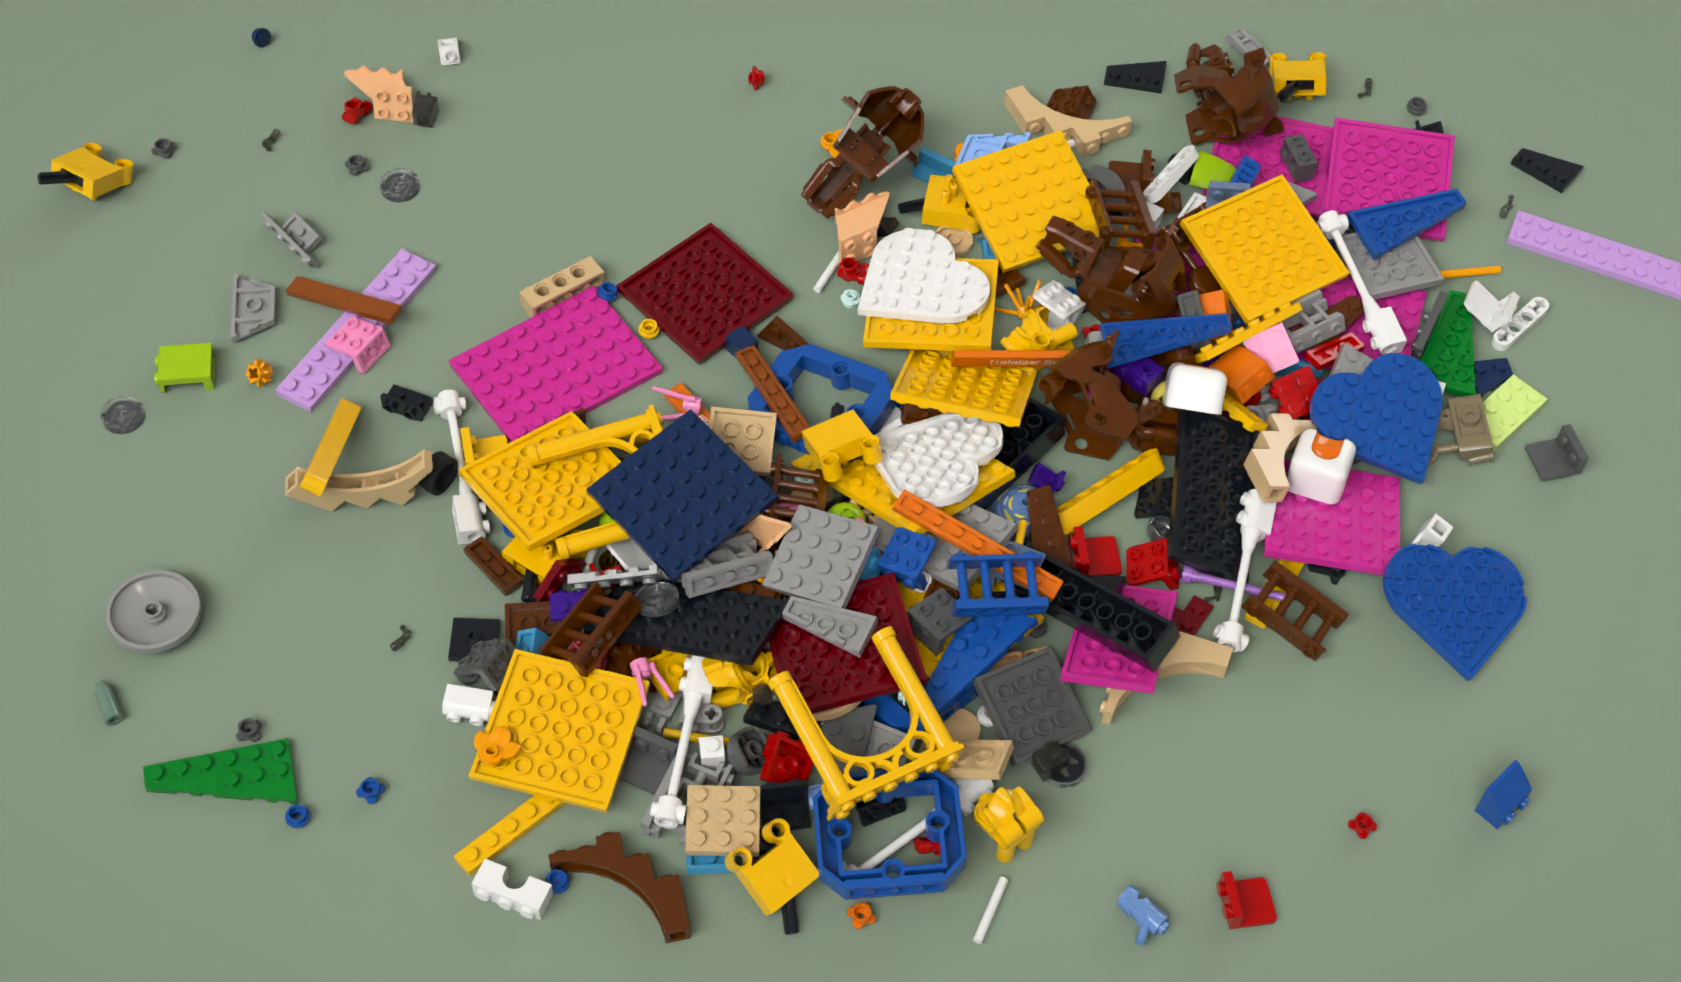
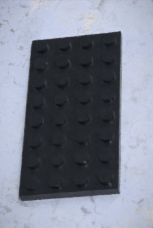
(1208, 493)
(711, 625)

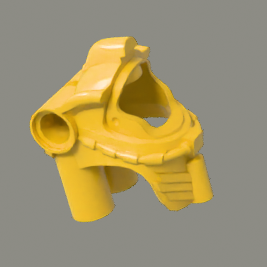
(1036, 335)
(736, 681)
(995, 815)

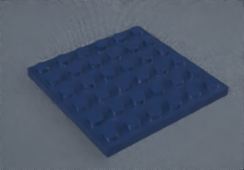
(682, 495)

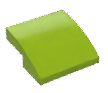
(1210, 169)

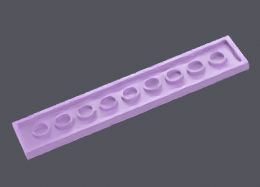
(1596, 254)
(324, 366)

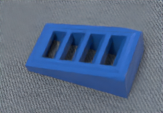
(1248, 167)

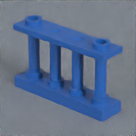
(988, 605)

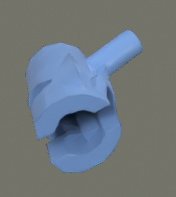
(1147, 914)

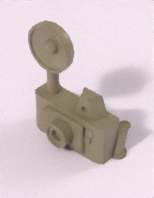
(1470, 430)

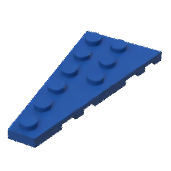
(1396, 222)
(1154, 336)
(973, 653)

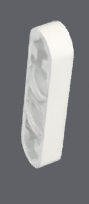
(1171, 174)
(1522, 325)

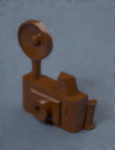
(1200, 277)

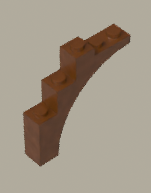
(635, 872)

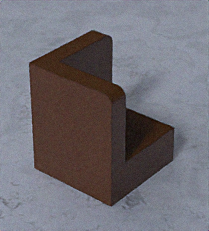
(1170, 203)

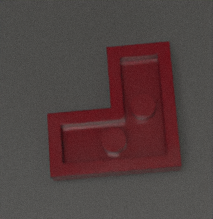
(557, 576)
(1193, 616)

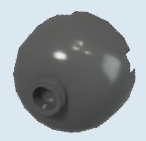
(746, 750)

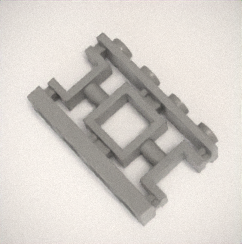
(1312, 333)
(740, 566)
(647, 823)

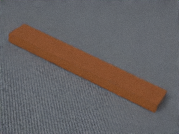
(344, 300)
(772, 392)

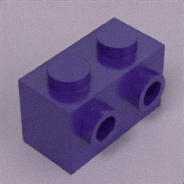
(1141, 375)

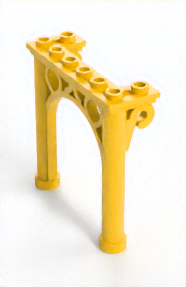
(636, 429)
(939, 744)

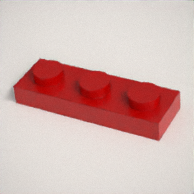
(1326, 354)

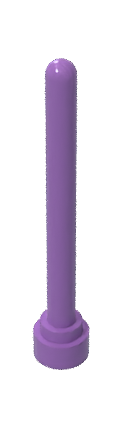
(1191, 575)

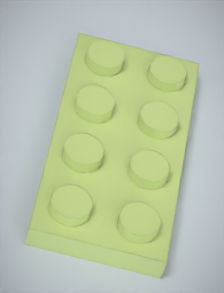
(1511, 408)

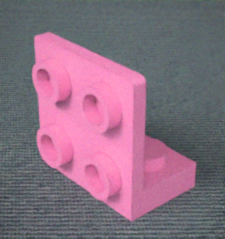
(361, 341)
(1273, 347)

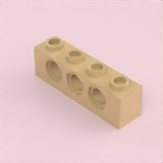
(561, 286)

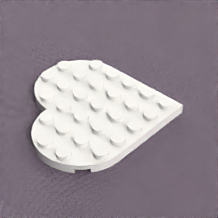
(919, 280)
(938, 457)

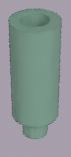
(107, 704)

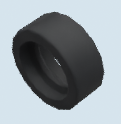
(442, 474)

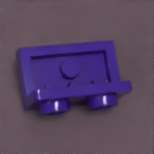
(562, 603)

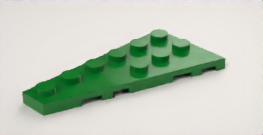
(1451, 347)
(237, 773)

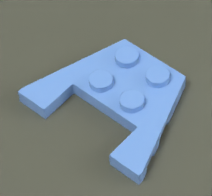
(983, 144)

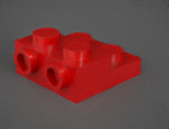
(1294, 392)
(785, 759)

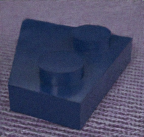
(1491, 374)

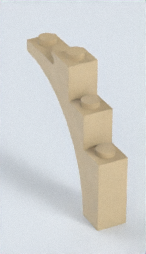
(1087, 134)
(1266, 460)
(364, 489)
(1188, 655)

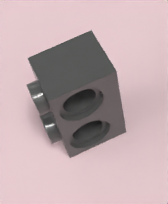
(1298, 158)

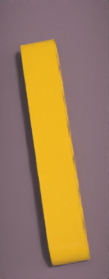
(330, 447)
(1110, 489)

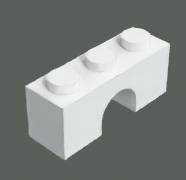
(1433, 532)
(529, 899)

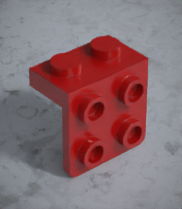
(1094, 554)
(1150, 563)
(1245, 901)

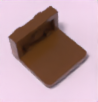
(1073, 101)
(1135, 171)
(623, 654)

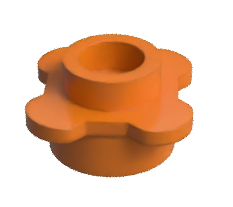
(861, 908)

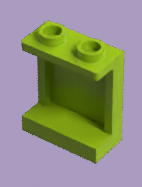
(185, 365)

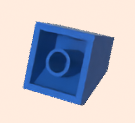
(1505, 796)

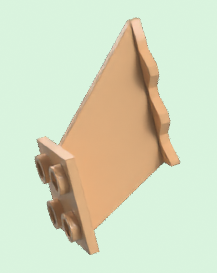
(388, 91)
(859, 225)
(766, 531)

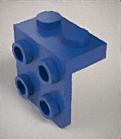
(907, 557)

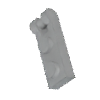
(1245, 42)

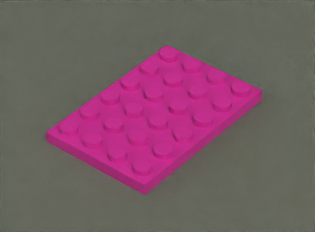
(1098, 665)

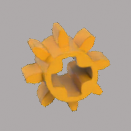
(259, 372)

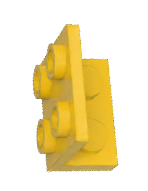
(478, 448)

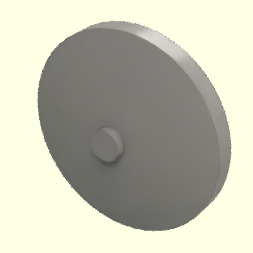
(153, 611)

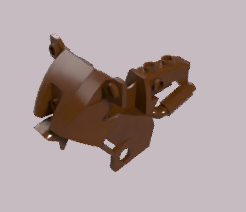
(1231, 104)
(895, 115)
(1112, 269)
(1108, 416)

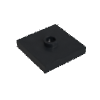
(468, 632)

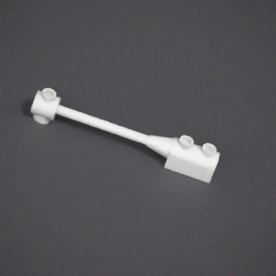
(1379, 321)
(466, 506)
(1255, 523)
(696, 691)
(468, 703)
(969, 793)

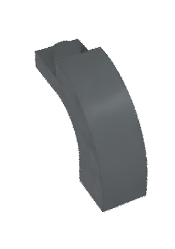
(1107, 180)

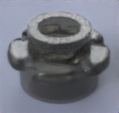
(762, 694)

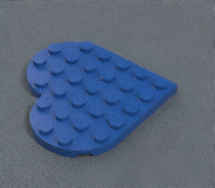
(1384, 411)
(1457, 601)

